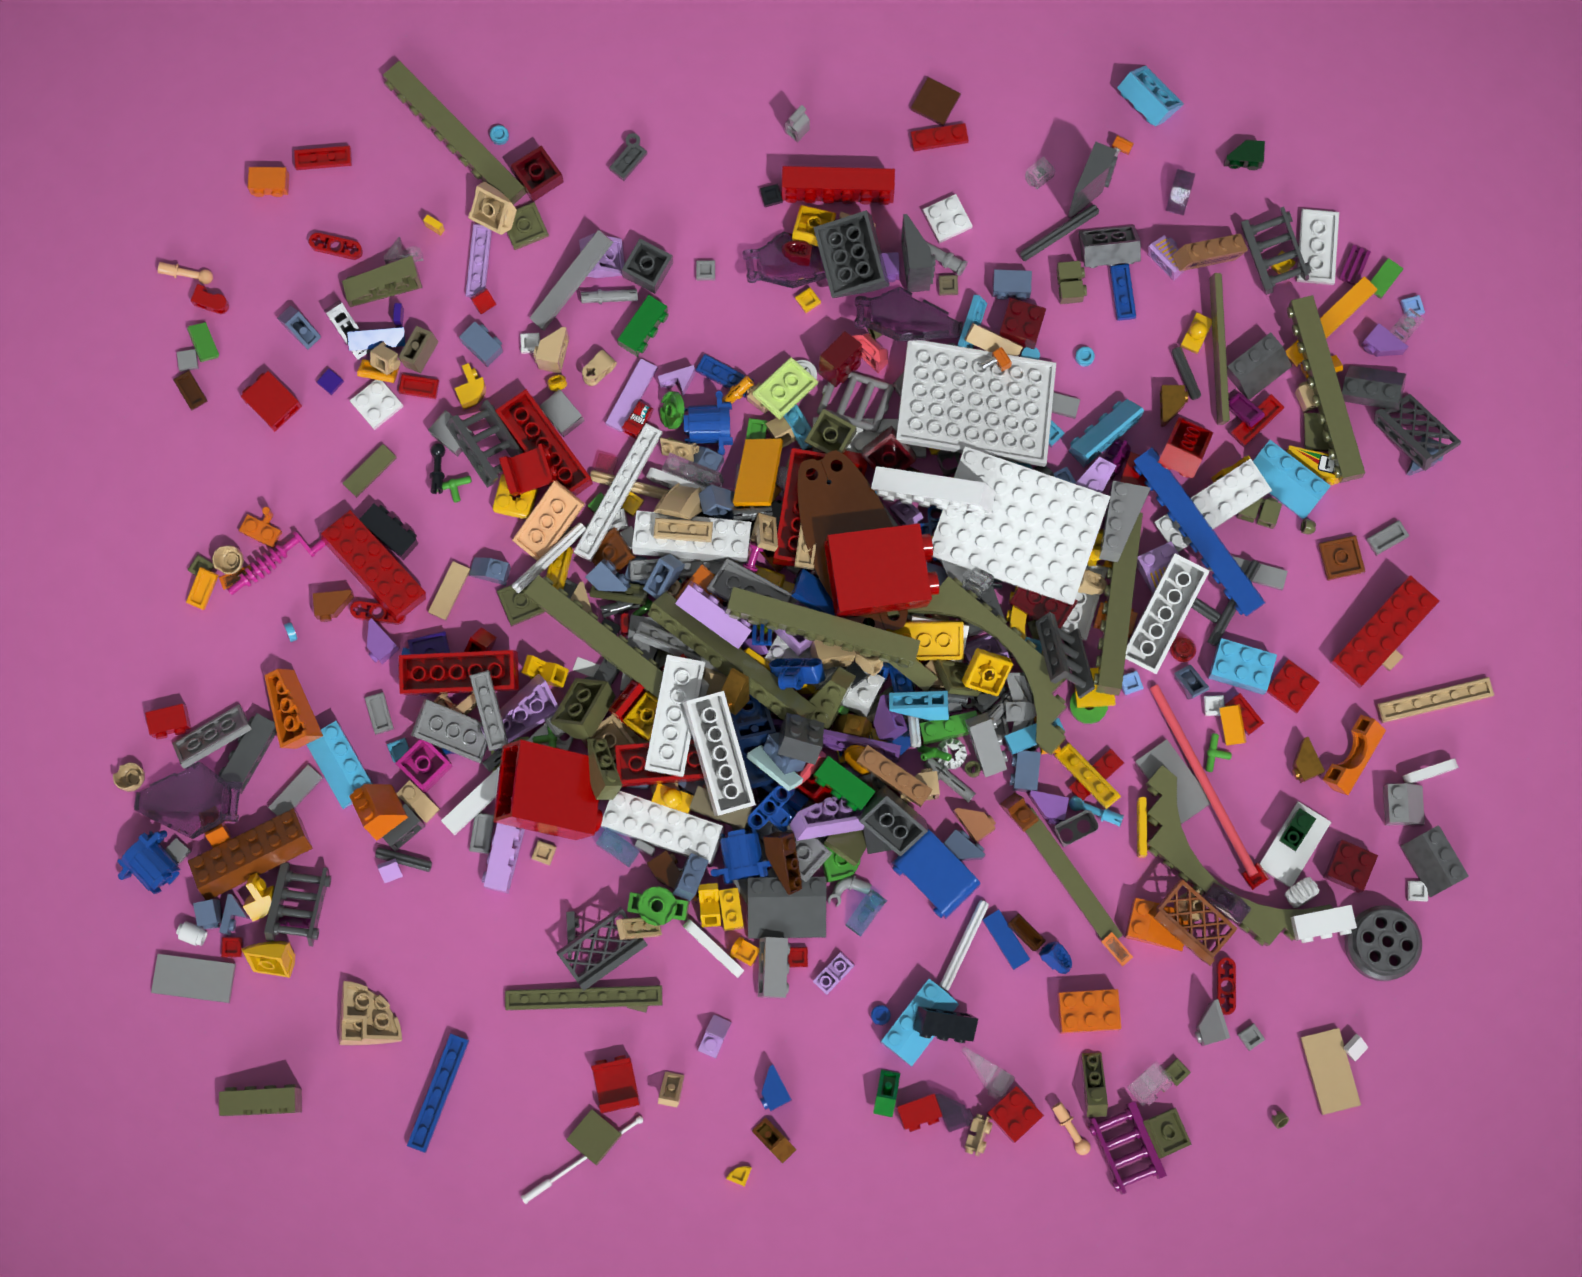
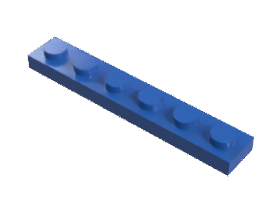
(438, 1093)

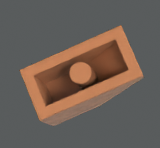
(975, 823)

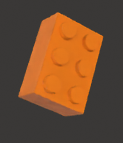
(1089, 1011)

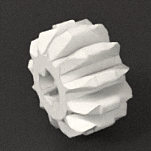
(1302, 892)

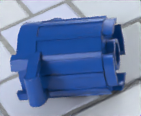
(709, 423)
(741, 856)
(149, 862)

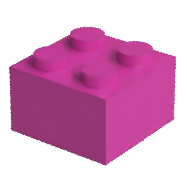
(424, 765)

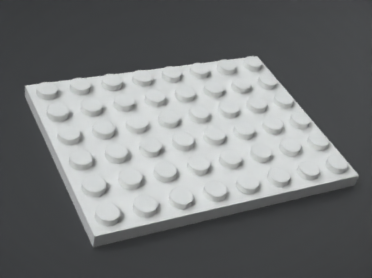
(958, 404)
(1036, 528)

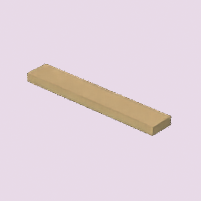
(1435, 700)

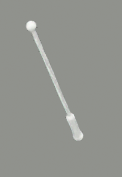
(548, 1182)

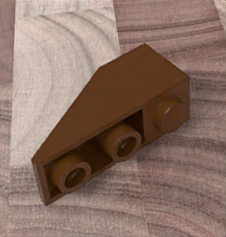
(782, 855)
(666, 871)

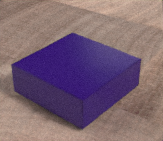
(398, 314)
(330, 381)

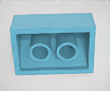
(1149, 95)

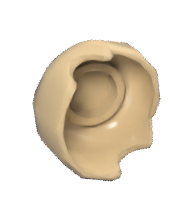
(228, 559)
(129, 777)

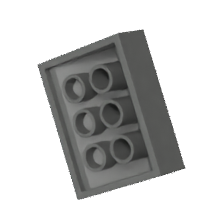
(1094, 178)
(851, 255)
(917, 258)
(782, 915)

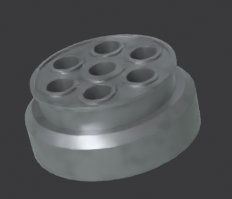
(1359, 951)

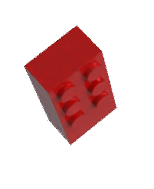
(1185, 448)

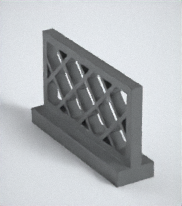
(1415, 450)
(609, 958)

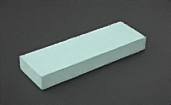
(765, 763)

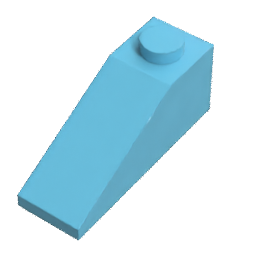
(923, 705)

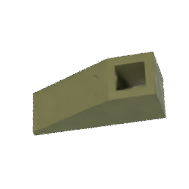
(603, 772)
(1094, 1085)

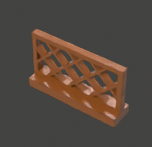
(1181, 933)

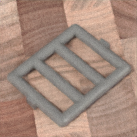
(857, 421)

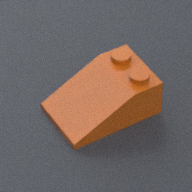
(1146, 929)

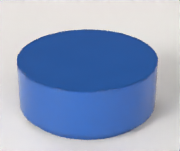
(880, 1015)

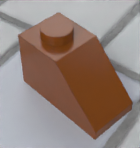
(331, 604)

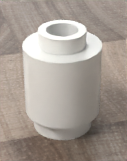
(191, 933)

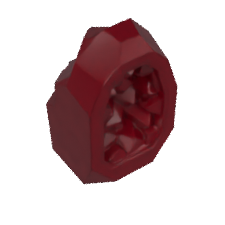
(797, 252)

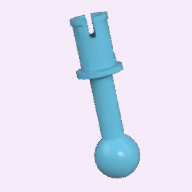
(1077, 804)

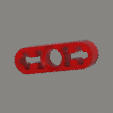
(350, 244)
(364, 605)
(1232, 971)

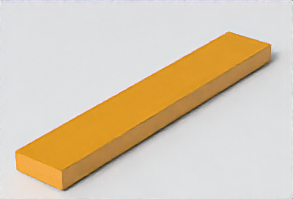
(1338, 314)

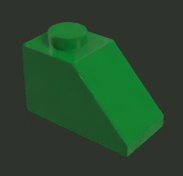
(886, 1093)

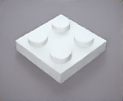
(947, 218)
(376, 403)

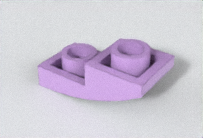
(834, 973)

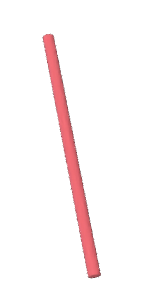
(1203, 780)

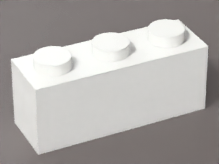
(1323, 923)

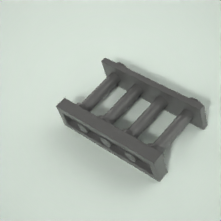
(1257, 247)
(469, 443)
(1055, 658)
(278, 910)

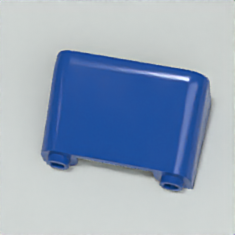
(937, 874)

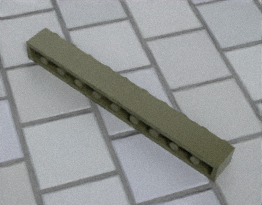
(452, 132)
(1326, 389)
(1117, 617)
(822, 627)
(594, 634)
(724, 657)

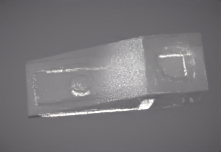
(990, 1075)

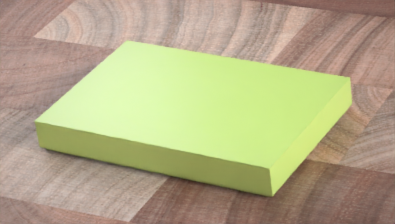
(785, 388)

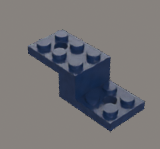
(752, 731)

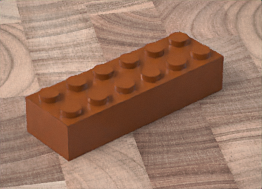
(250, 853)

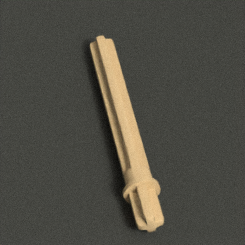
(638, 487)

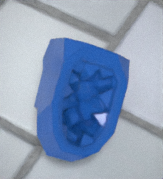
(1056, 957)

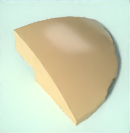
(366, 1017)

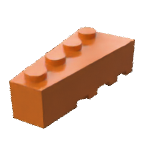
(291, 710)

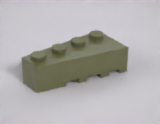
(382, 282)
(831, 696)
(260, 1101)

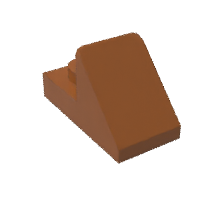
(1019, 811)

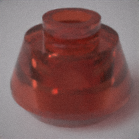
(1183, 652)

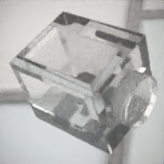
(1039, 173)

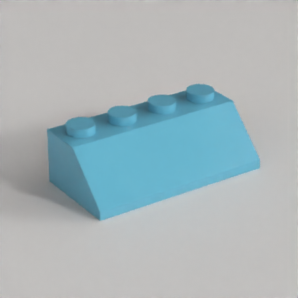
(1108, 430)
(1290, 480)
(339, 763)
(901, 1037)

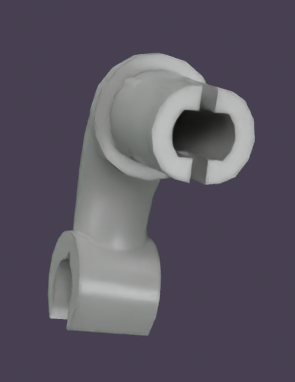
(849, 883)

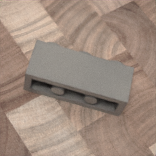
(986, 744)
(773, 967)

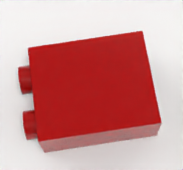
(880, 570)
(546, 791)

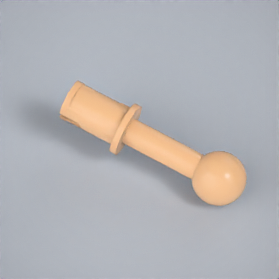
(204, 276)
(1082, 1146)

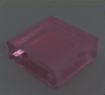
(606, 463)

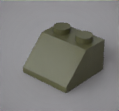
(831, 433)

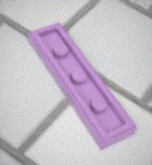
(478, 260)
(631, 394)

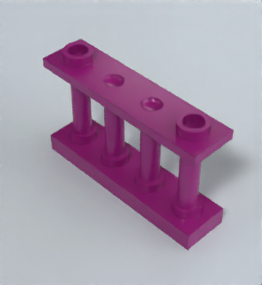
(1147, 1150)

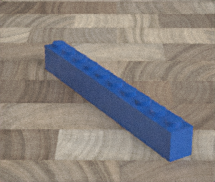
(1199, 532)

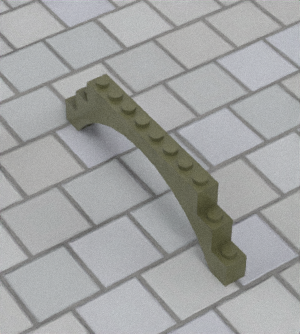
(962, 604)
(1173, 848)

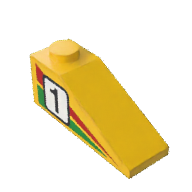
(1315, 461)

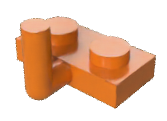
(261, 530)

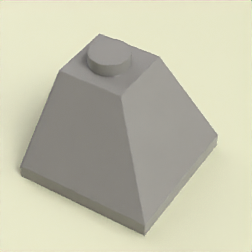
(1212, 1025)

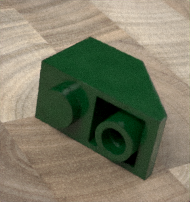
(1247, 155)
(1297, 829)

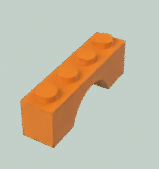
(1366, 737)

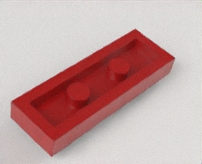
(939, 137)
(323, 158)
(1271, 408)
(1105, 767)

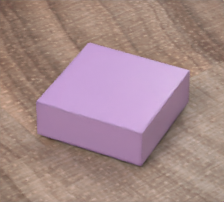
(390, 870)

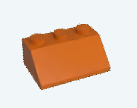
(378, 808)

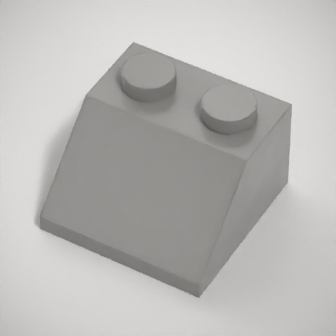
(1403, 804)

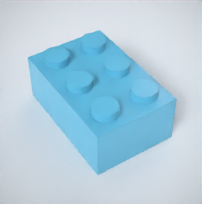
(1242, 666)

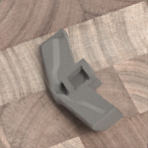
(1022, 708)

